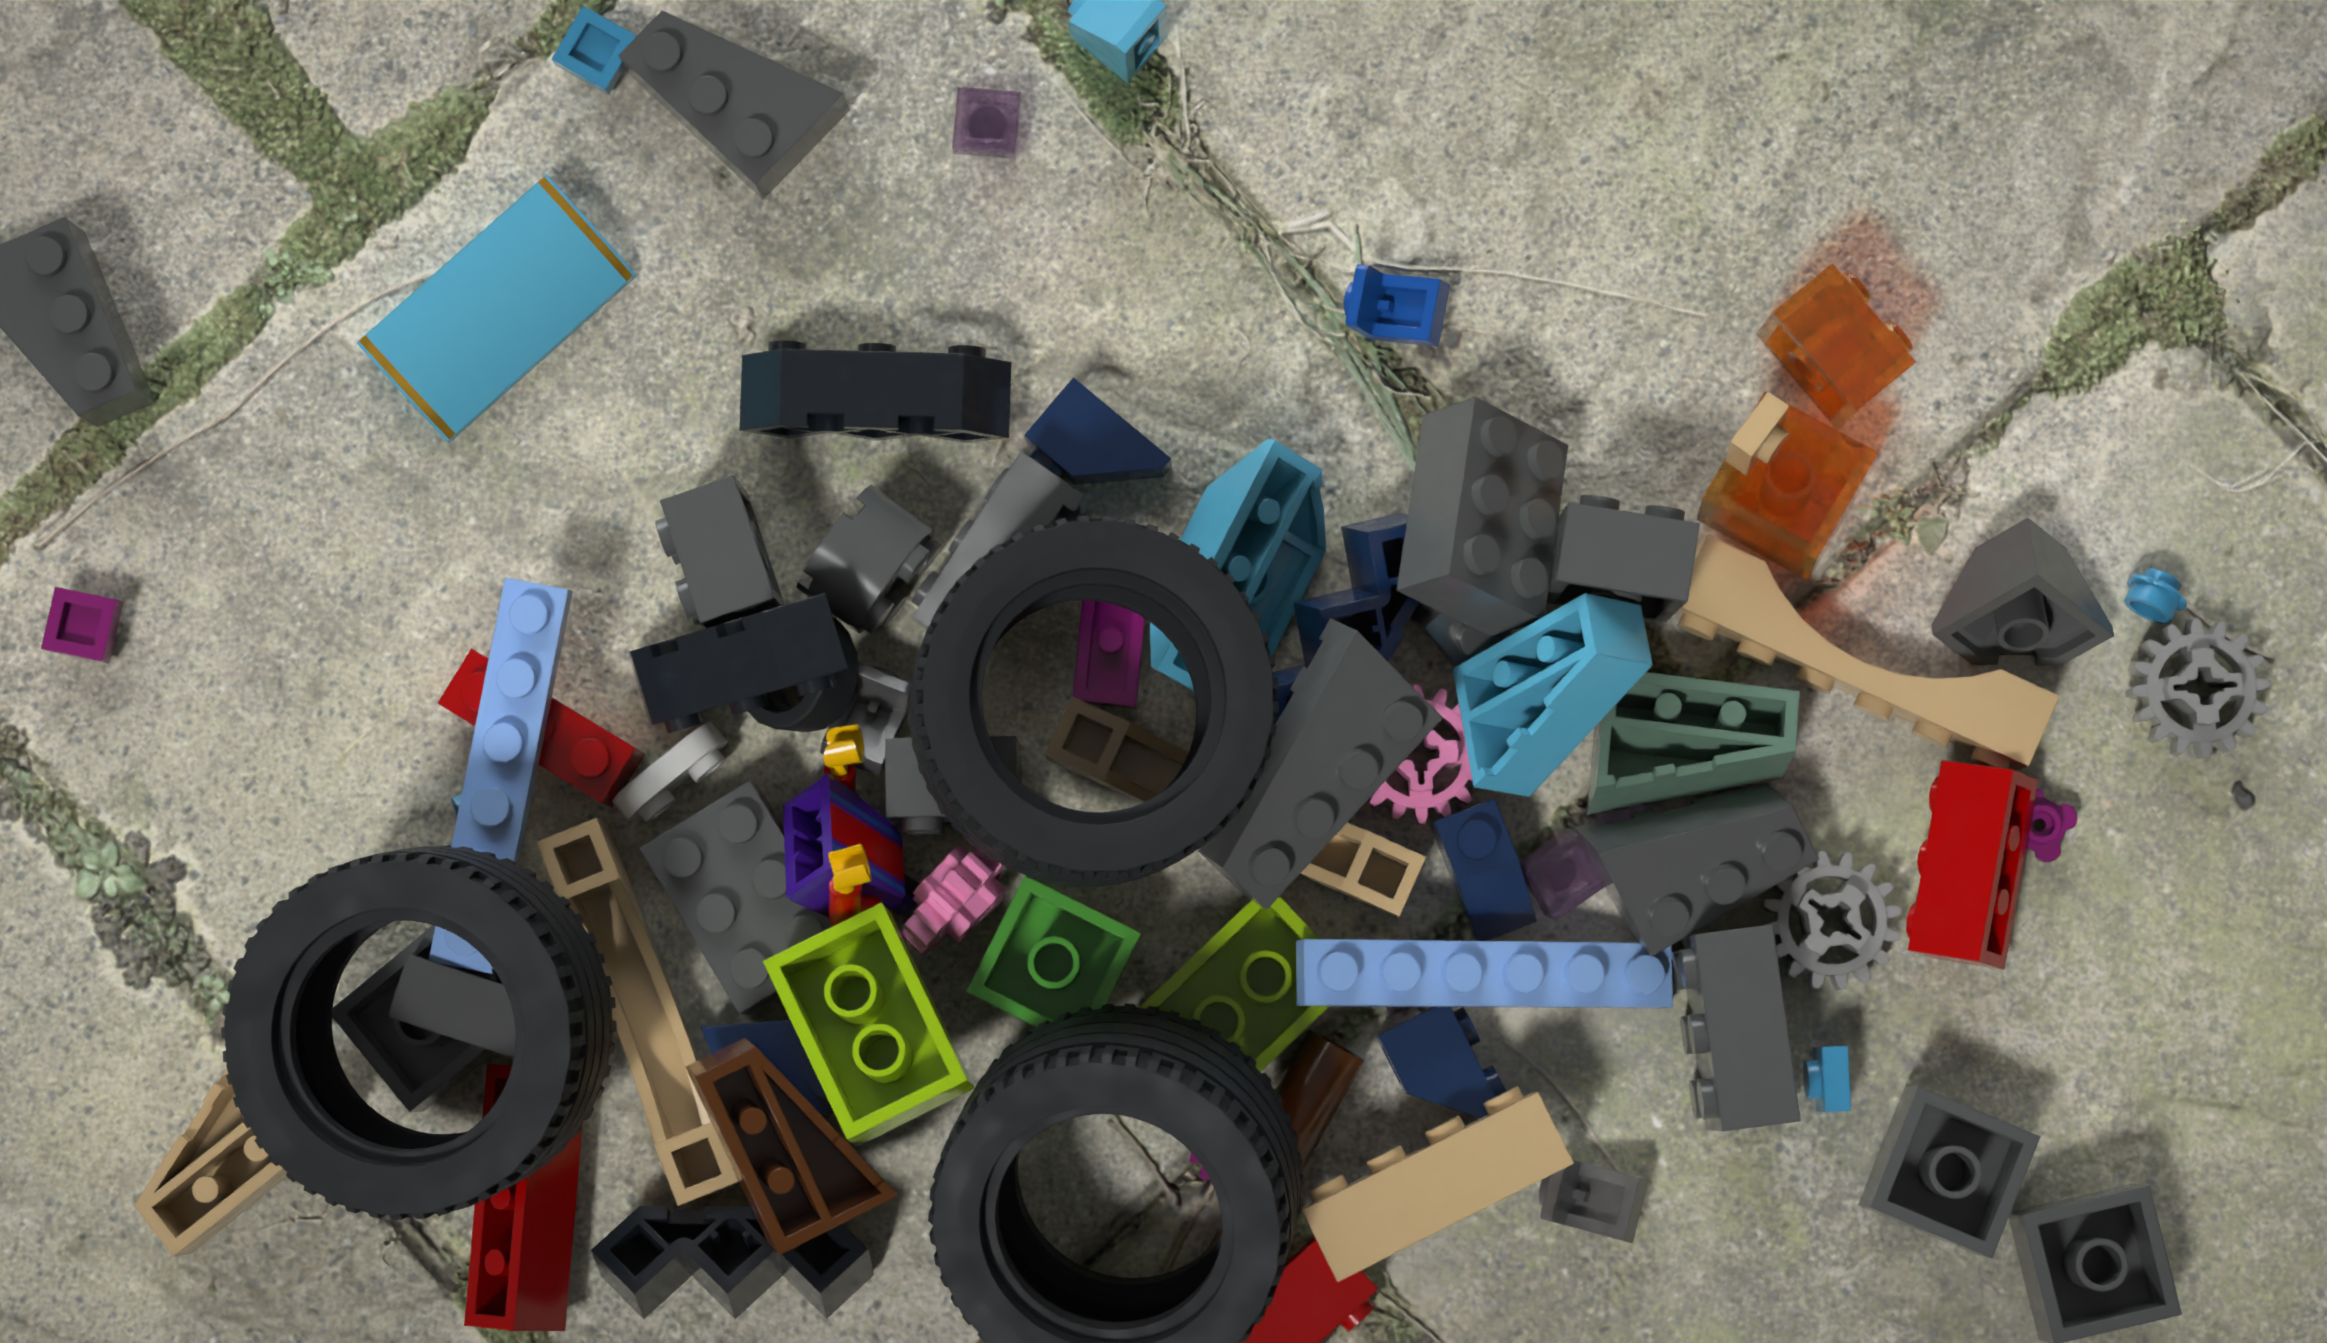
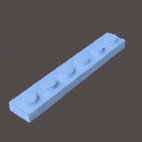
(507, 737)
(1481, 974)

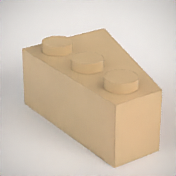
(207, 1176)

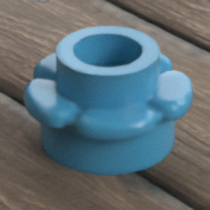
(2155, 596)

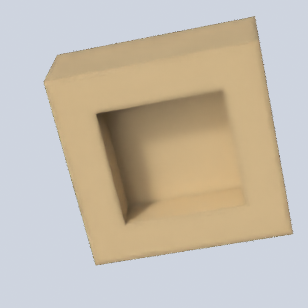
(1760, 435)

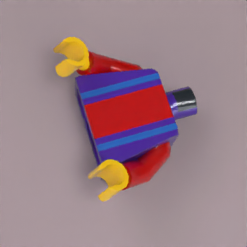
(838, 846)

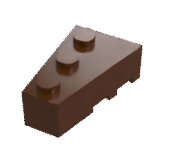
(782, 1149)

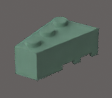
(1689, 739)

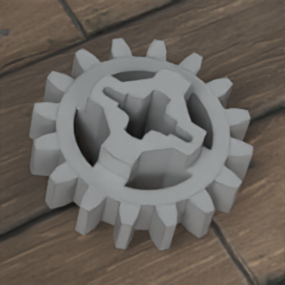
(2198, 663)
(1848, 898)

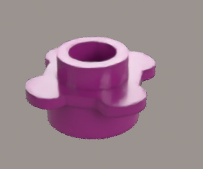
(2057, 820)

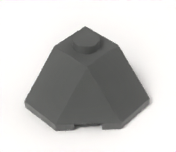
(2021, 599)

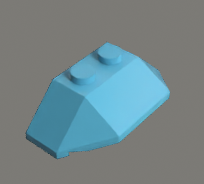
(1265, 531)

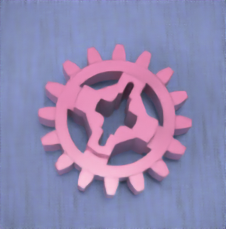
(1448, 754)
(954, 899)

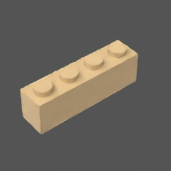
(1437, 1184)

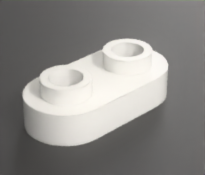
(692, 757)

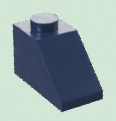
(1092, 442)
(1484, 870)

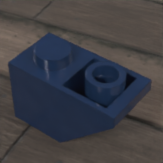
(1436, 1061)

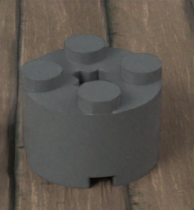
(869, 560)

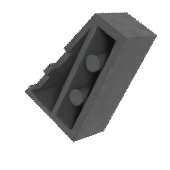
(733, 100)
(68, 323)

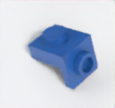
(1396, 307)

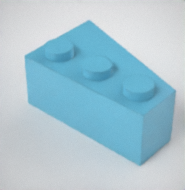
(1547, 689)

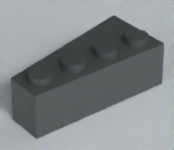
(1329, 755)

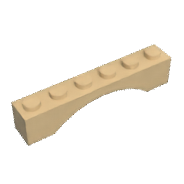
(1987, 713)
(1143, 766)
(649, 1020)

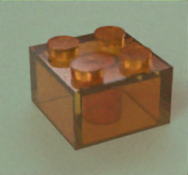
(1837, 345)
(1796, 500)

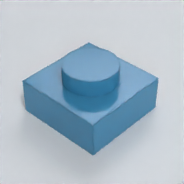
(593, 49)
(1828, 1079)

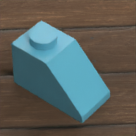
(1119, 31)

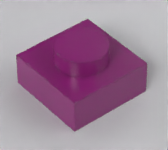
(82, 625)

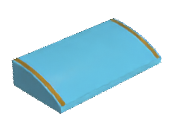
(497, 309)

